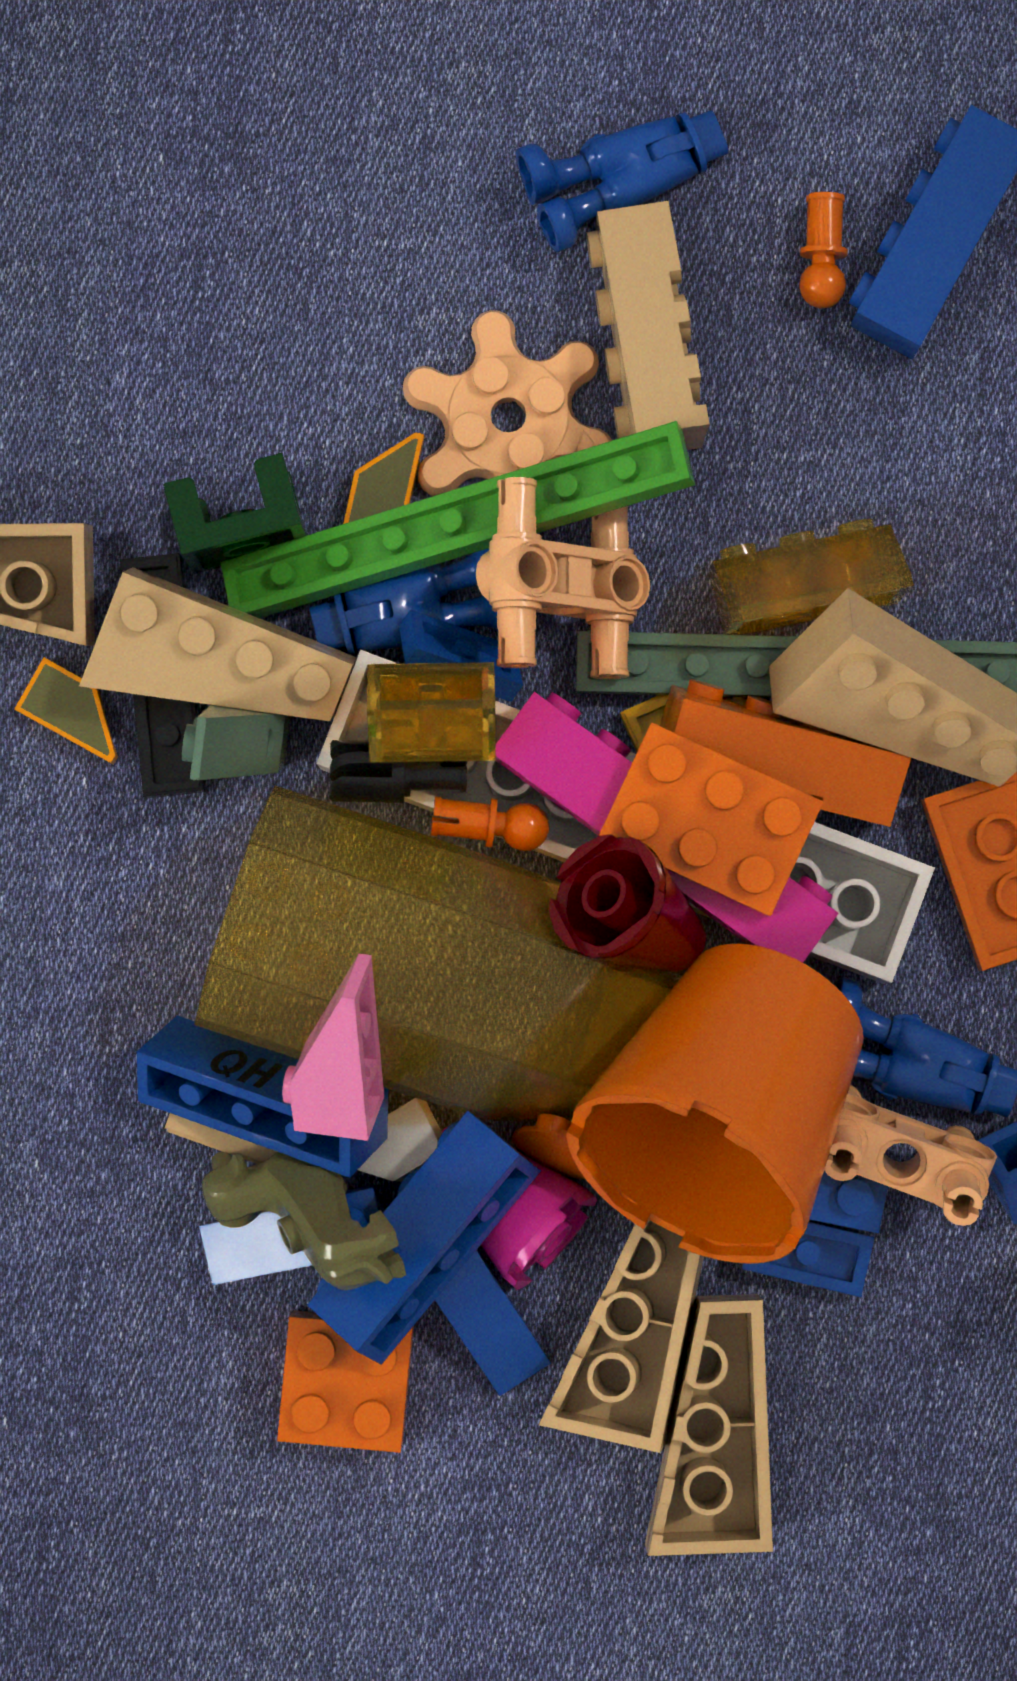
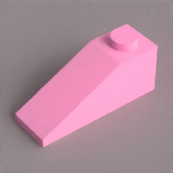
(339, 1072)

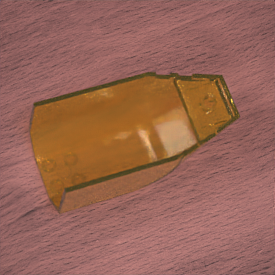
(467, 969)

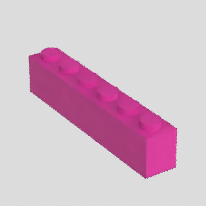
(584, 778)

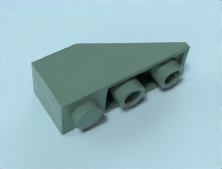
(235, 743)

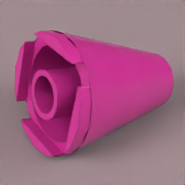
(537, 1225)

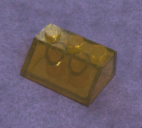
(806, 575)

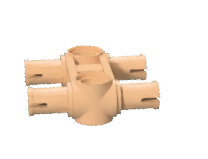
(562, 579)
(946, 1170)

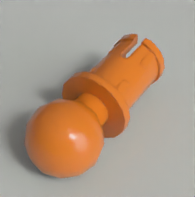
(822, 281)
(522, 826)

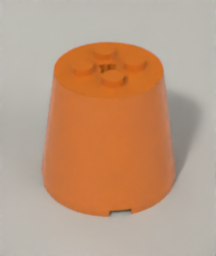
(724, 1105)

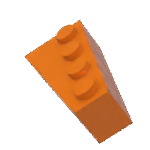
(836, 769)

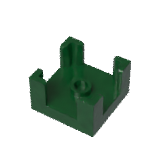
(240, 532)

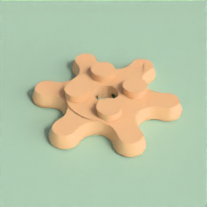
(500, 376)

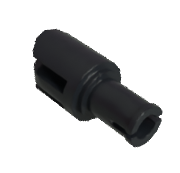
(387, 782)

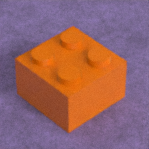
(339, 1394)

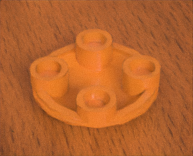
(548, 1144)

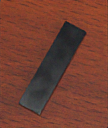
(163, 720)

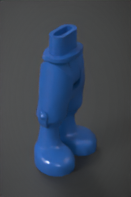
(632, 167)
(372, 614)
(929, 1063)

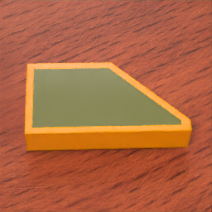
(385, 480)
(67, 709)

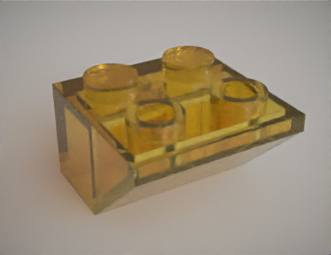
(431, 711)

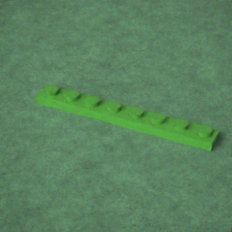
(455, 523)

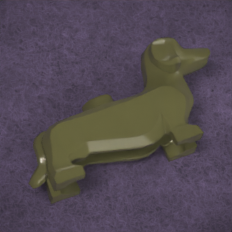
(311, 1213)

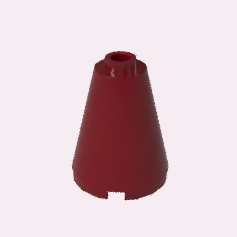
(625, 901)

